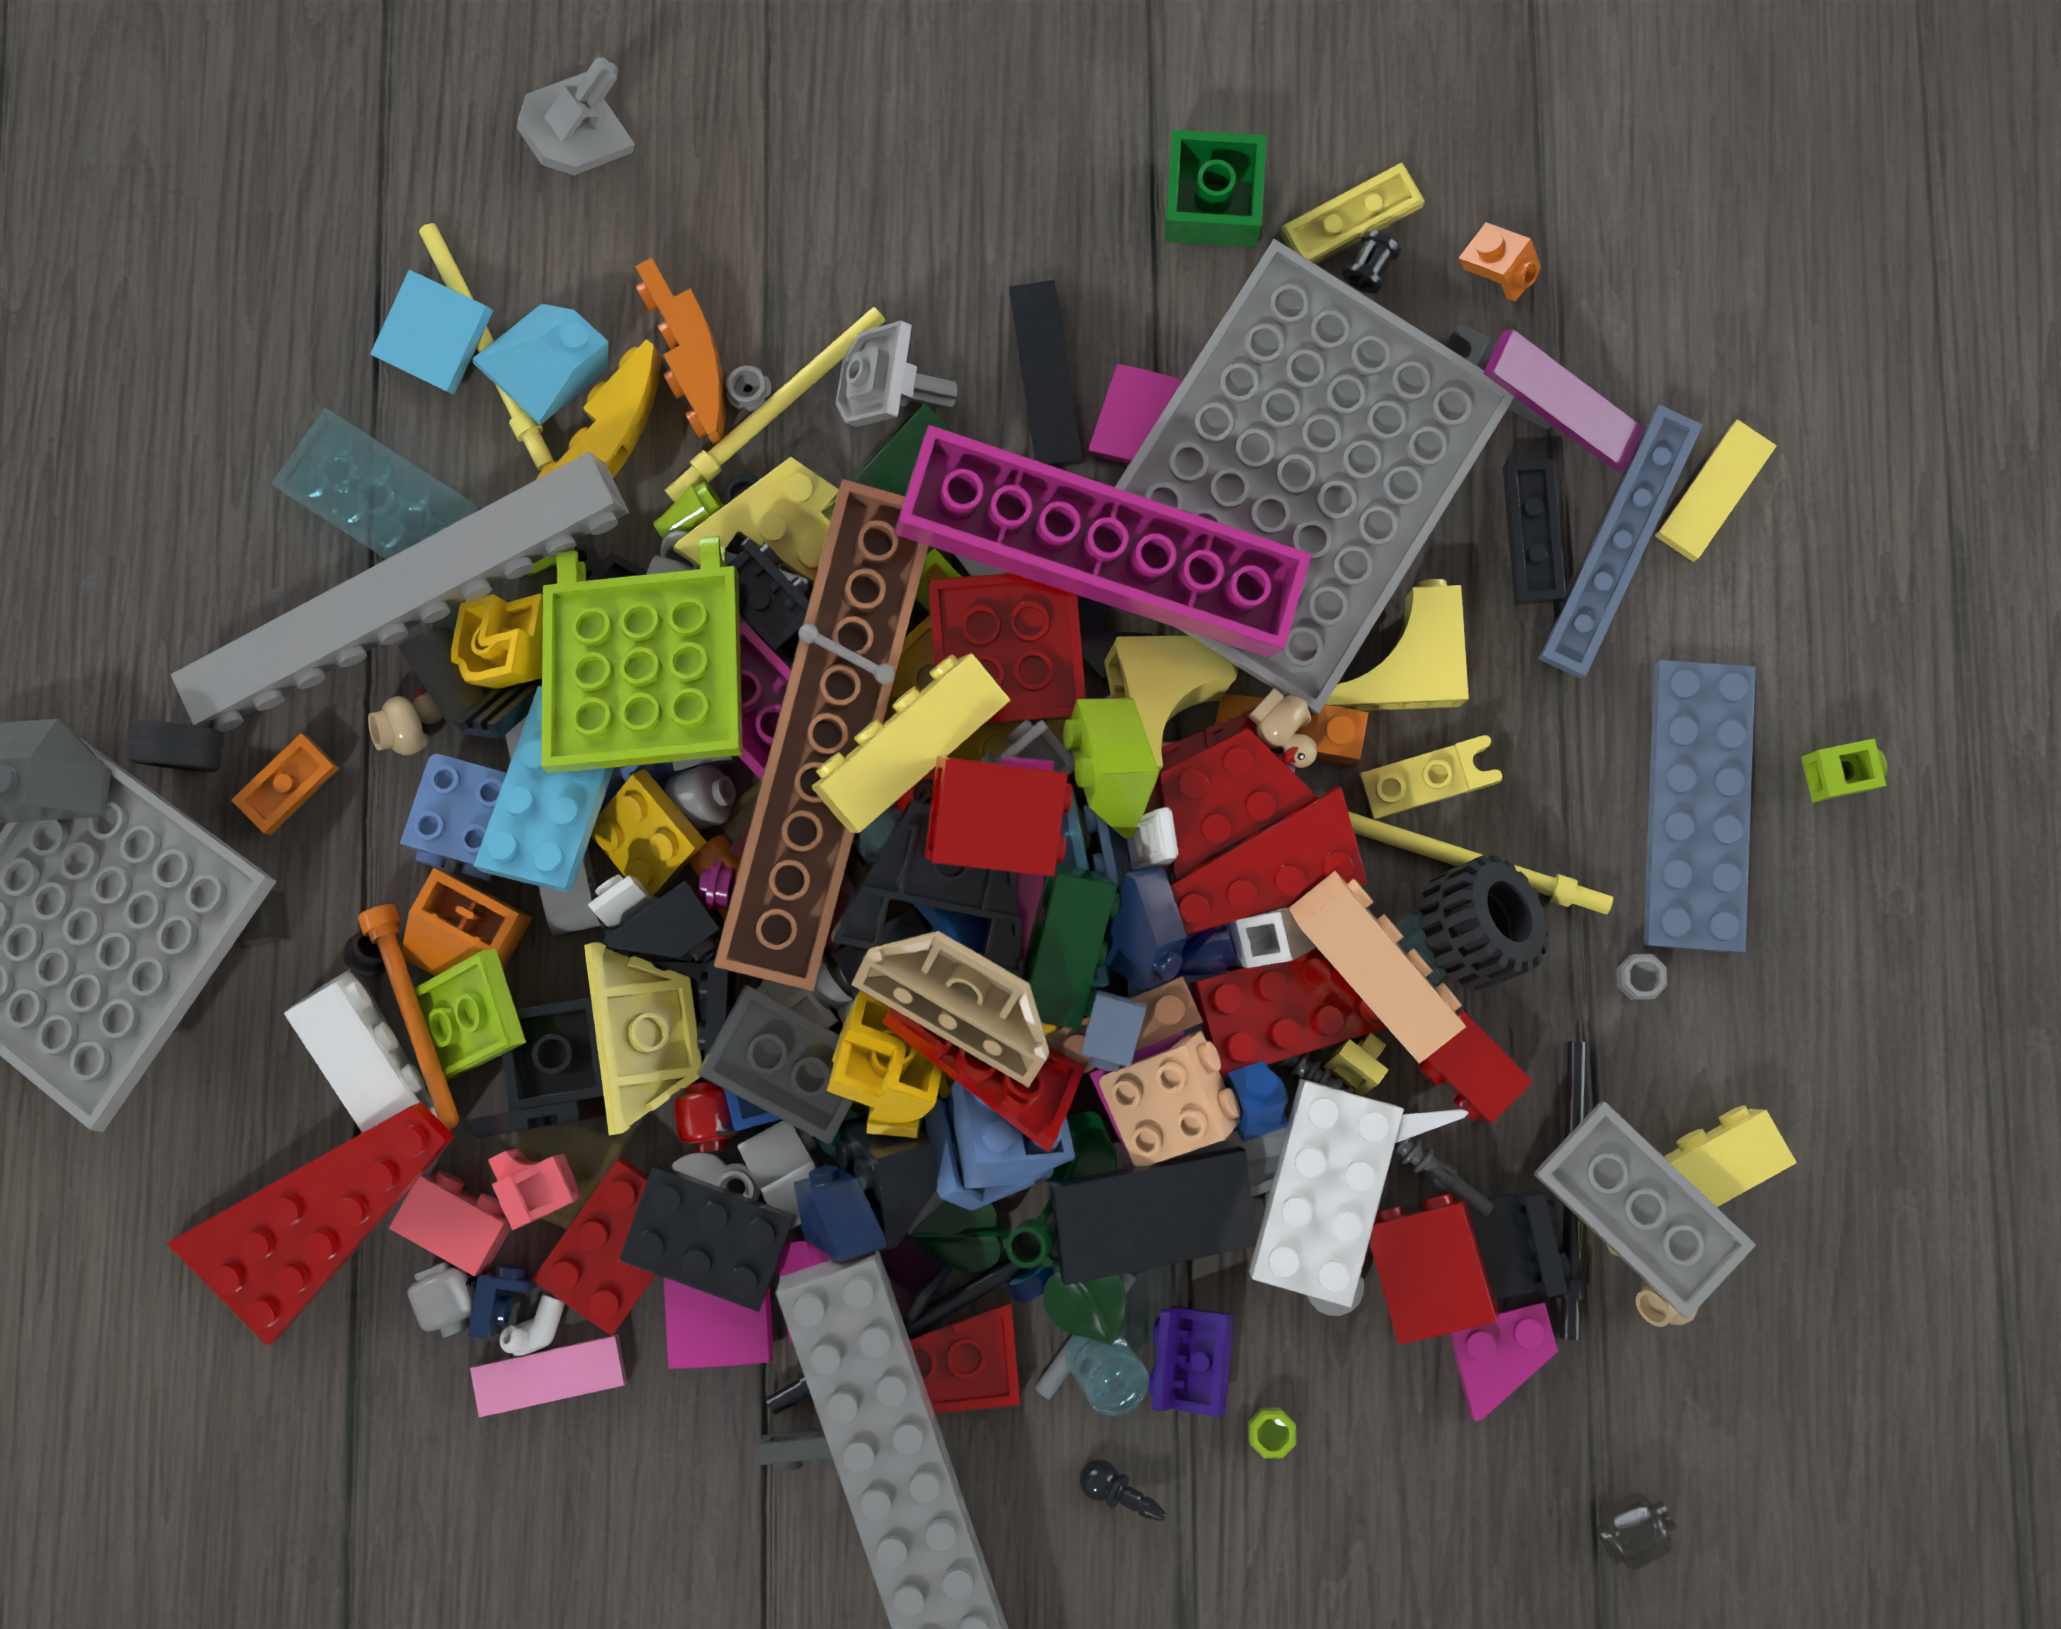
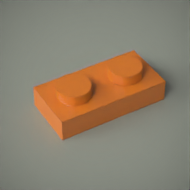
(285, 784)

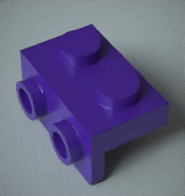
(1191, 1360)

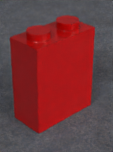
(997, 816)
(1432, 1269)

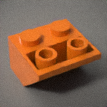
(458, 921)

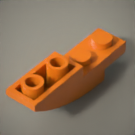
(693, 352)

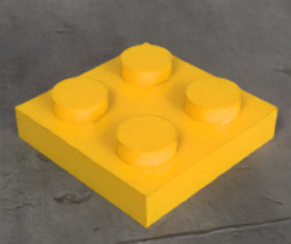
(646, 833)

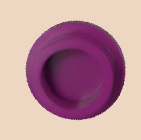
(717, 885)

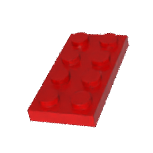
(1279, 1011)

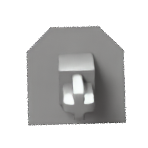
(572, 123)
(880, 380)

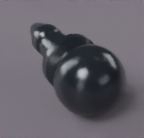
(1101, 1482)

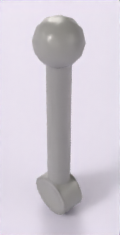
(883, 674)

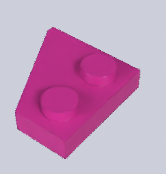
(1502, 1355)

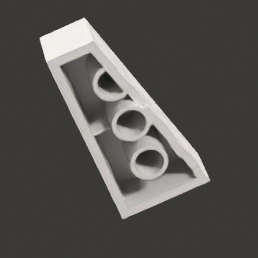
(358, 1050)

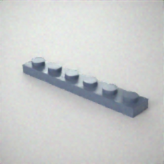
(1620, 542)

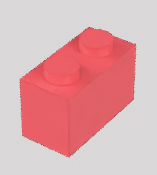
(452, 1222)

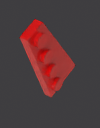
(1272, 866)
(1033, 1109)

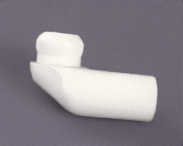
(536, 1332)

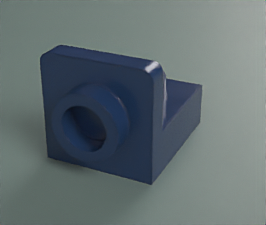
(491, 1304)

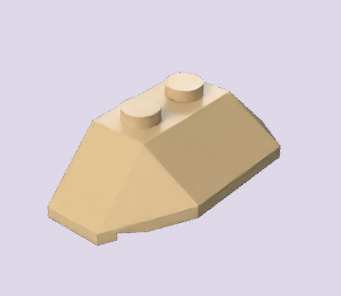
(959, 1000)

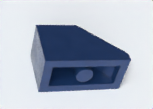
(1147, 931)
(837, 1214)

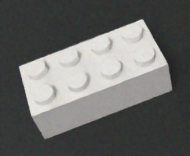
(1325, 1193)

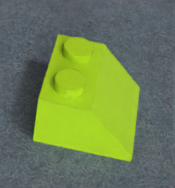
(1112, 760)

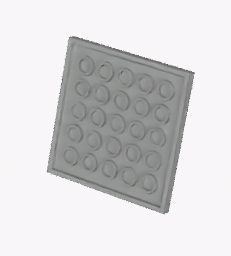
(111, 940)

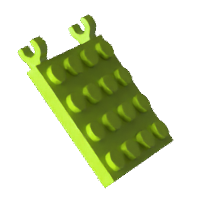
(641, 666)

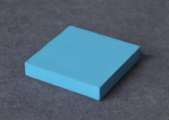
(431, 332)

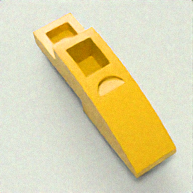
(617, 411)

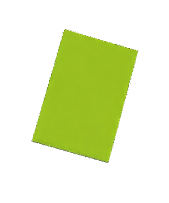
(470, 1013)

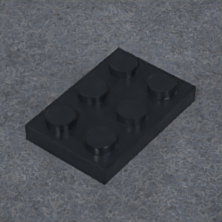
(706, 1237)

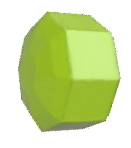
(1272, 1433)

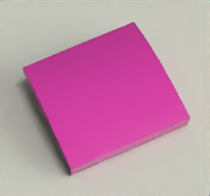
(1130, 412)
(713, 1330)

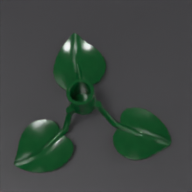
(971, 1241)

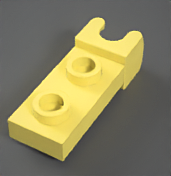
(1427, 778)

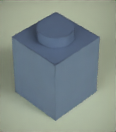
(1113, 1031)

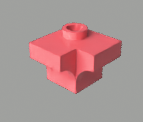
(532, 1188)

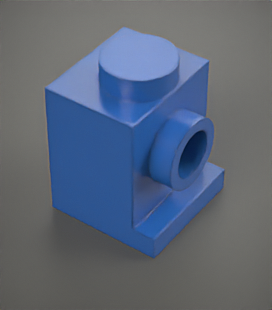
(1260, 1100)

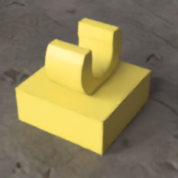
(1358, 1064)

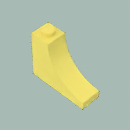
(1426, 662)
(1165, 678)

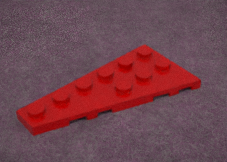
(297, 1233)

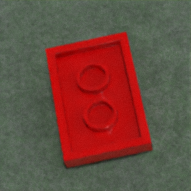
(585, 1261)

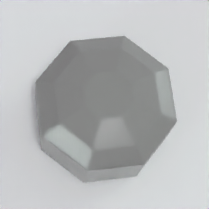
(1641, 976)

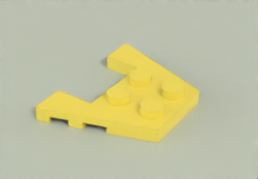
(775, 510)

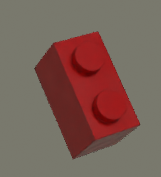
(1476, 1072)

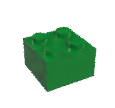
(1215, 188)

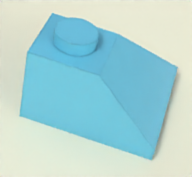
(545, 360)

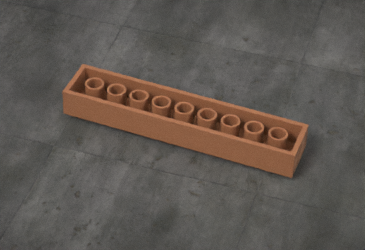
(794, 840)

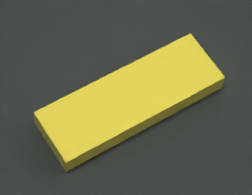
(1349, 215)
(1715, 490)

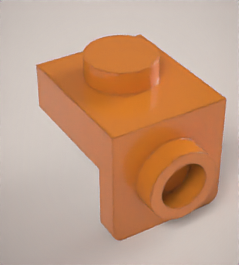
(1502, 258)

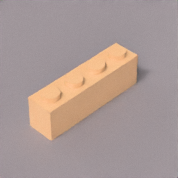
(1376, 965)

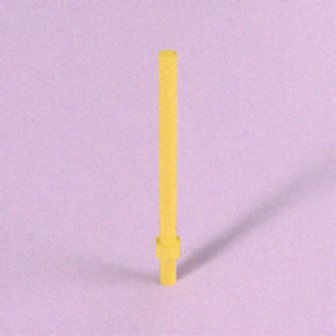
(521, 423)
(707, 465)
(1560, 889)

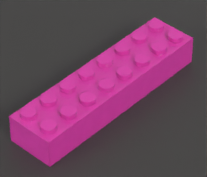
(1102, 543)

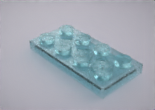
(367, 488)

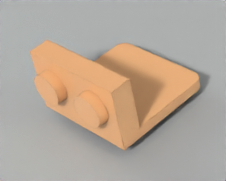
(1171, 1101)

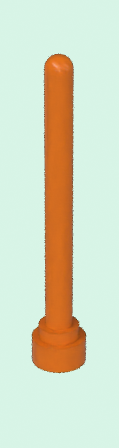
(382, 926)

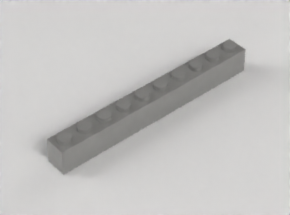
(400, 594)

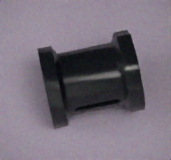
(1371, 261)

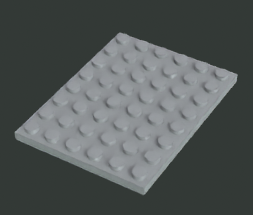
(1325, 435)

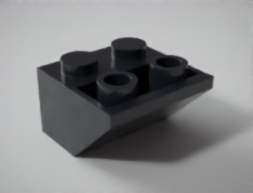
(893, 1173)

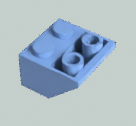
(993, 1149)

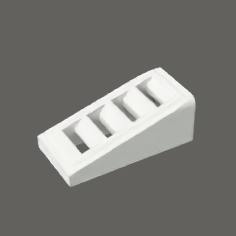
(1154, 840)

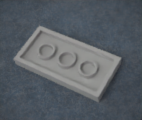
(1644, 1209)

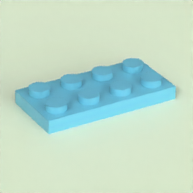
(541, 817)

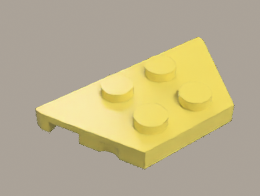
(641, 1033)

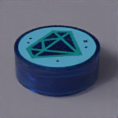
(1030, 1283)

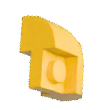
(499, 641)
(881, 1067)

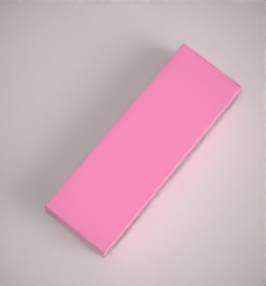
(548, 1375)

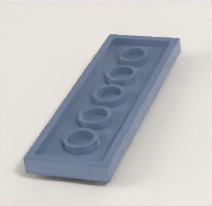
(1699, 807)

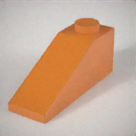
(1335, 729)

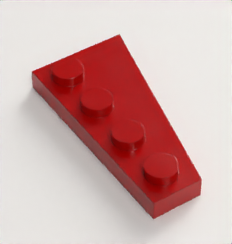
(970, 1362)

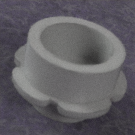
(739, 380)

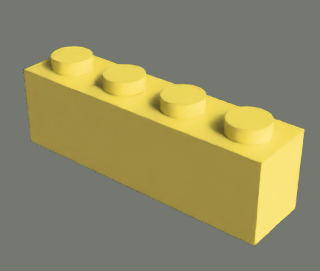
(907, 745)
(1731, 1155)

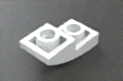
(620, 900)

